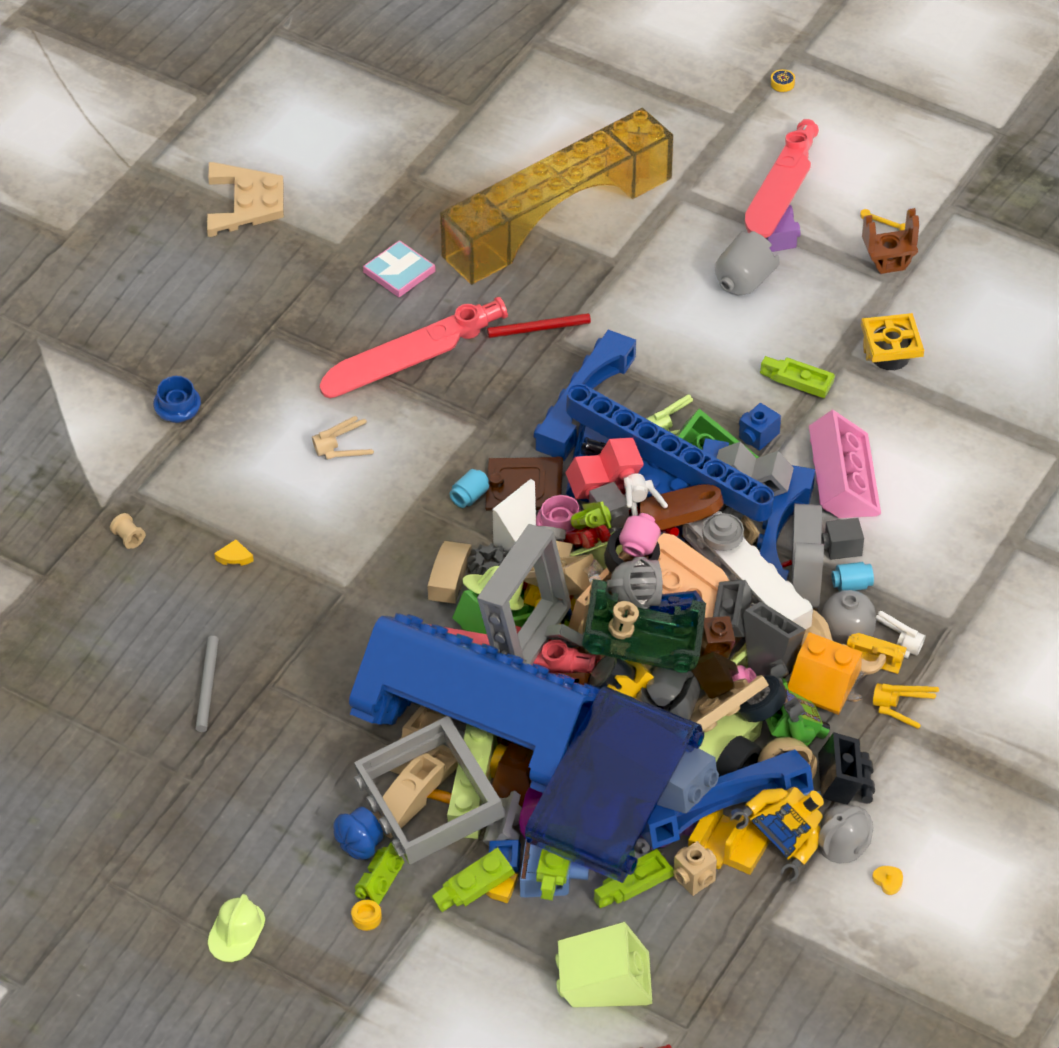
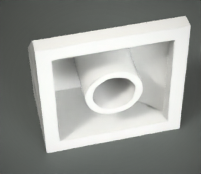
(514, 515)

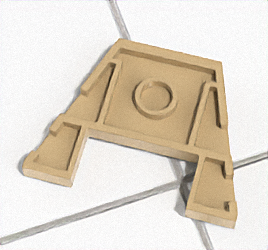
(256, 197)

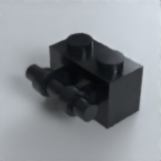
(845, 770)

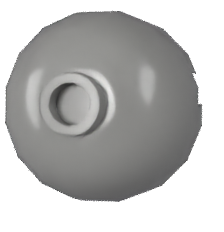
(849, 614)

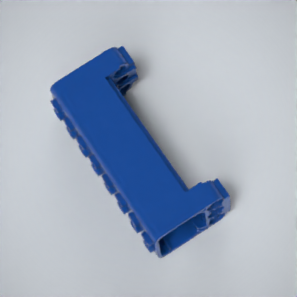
(471, 684)

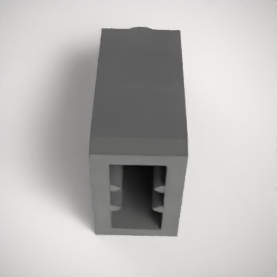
(770, 638)

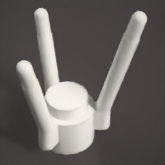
(637, 491)
(908, 637)

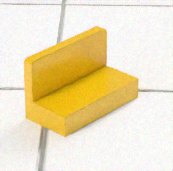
(713, 833)
(745, 847)

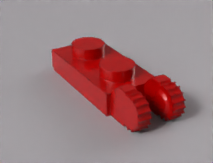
(587, 536)

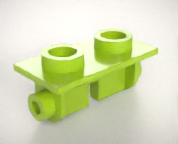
(592, 516)
(384, 870)

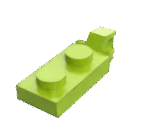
(798, 375)
(551, 871)
(649, 872)
(474, 881)

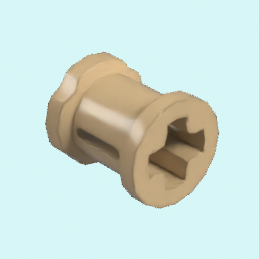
(126, 529)
(618, 613)

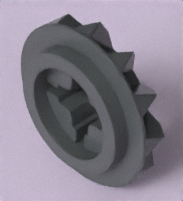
(476, 559)

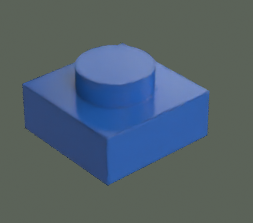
(511, 851)

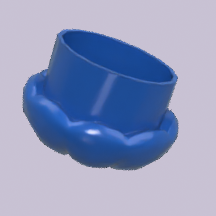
(176, 399)
(358, 833)

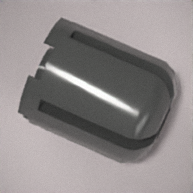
(671, 691)

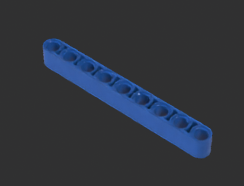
(670, 451)

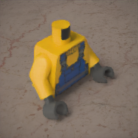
(787, 821)

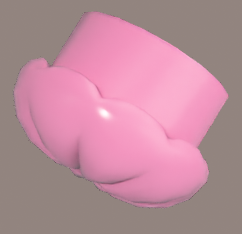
(558, 512)

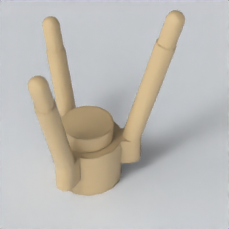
(326, 440)

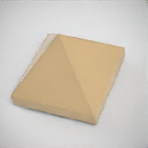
(750, 531)

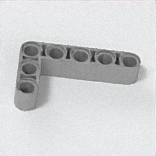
(807, 552)

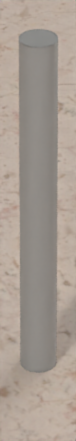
(207, 684)

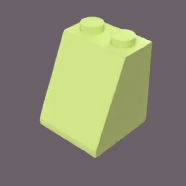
(604, 968)

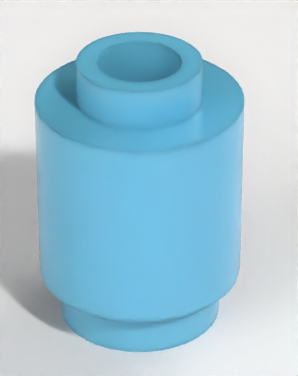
(469, 488)
(853, 576)

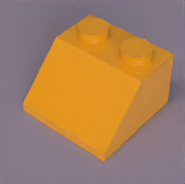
(825, 672)

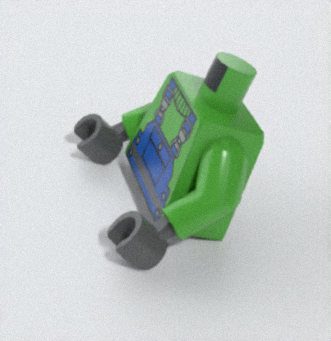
(797, 716)

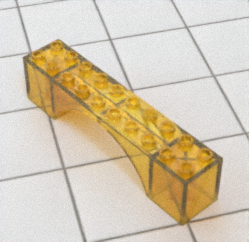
(492, 224)

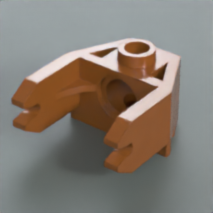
(896, 245)

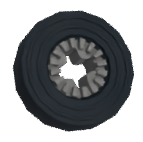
(765, 702)

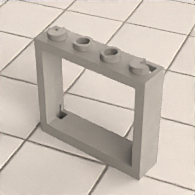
(533, 548)
(409, 748)

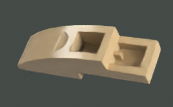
(416, 782)

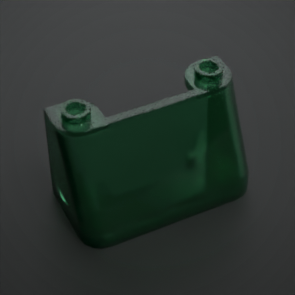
(657, 638)

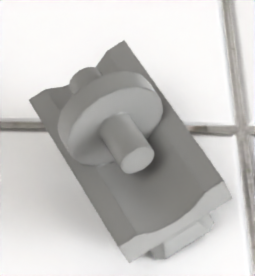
(502, 828)

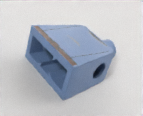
(530, 887)

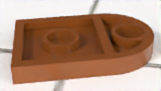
(684, 505)

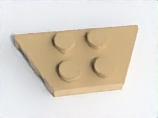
(709, 710)

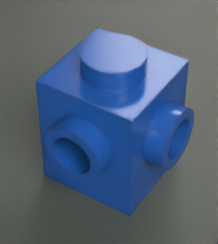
(759, 426)

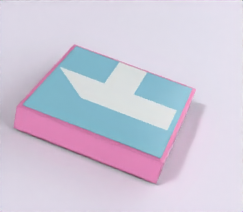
(399, 268)

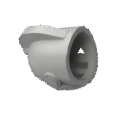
(638, 582)
(845, 833)

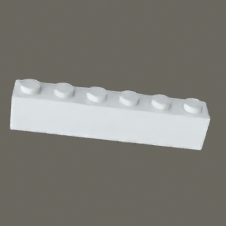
(762, 577)

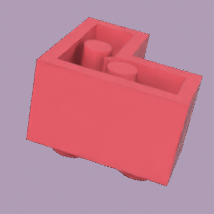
(613, 464)

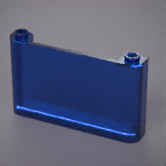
(611, 782)

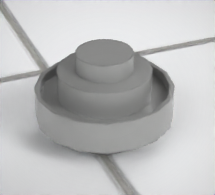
(723, 532)

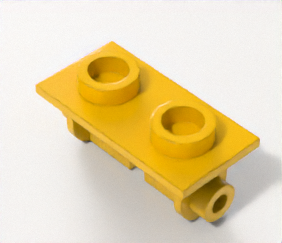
(873, 647)

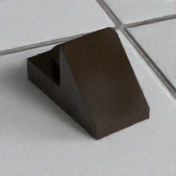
(715, 674)

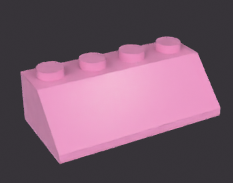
(843, 467)

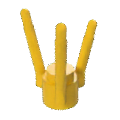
(888, 695)

